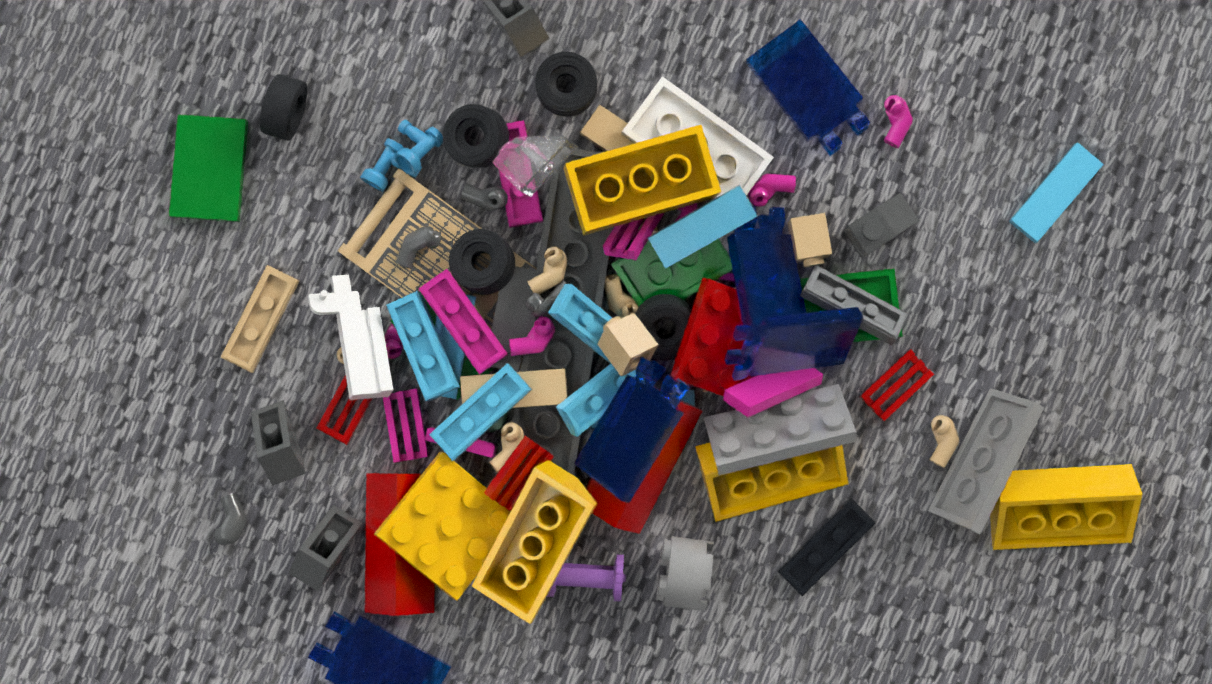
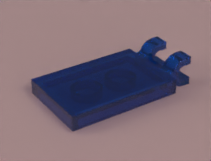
(808, 86)
(765, 269)
(794, 342)
(633, 430)
(375, 656)

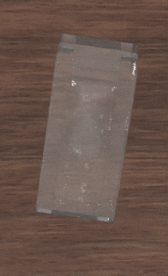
(532, 160)

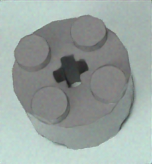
(686, 573)

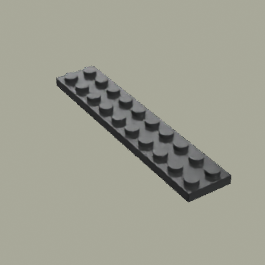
(587, 272)

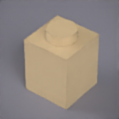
(810, 239)
(626, 342)

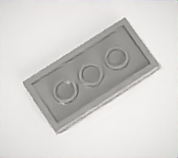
(787, 430)
(985, 460)

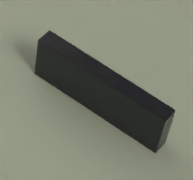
(826, 546)

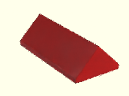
(634, 515)
(390, 581)

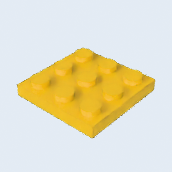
(445, 525)

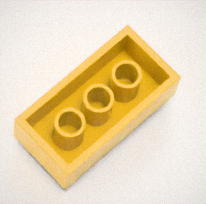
(642, 179)

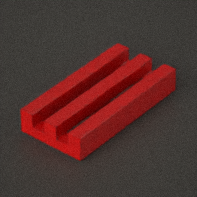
(875, 405)
(322, 426)
(518, 473)

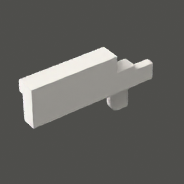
(360, 339)

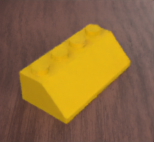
(770, 483)
(1066, 507)
(535, 541)

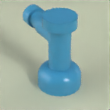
(408, 158)
(376, 176)

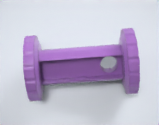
(592, 577)

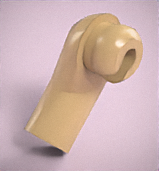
(553, 271)
(617, 299)
(510, 437)
(946, 438)

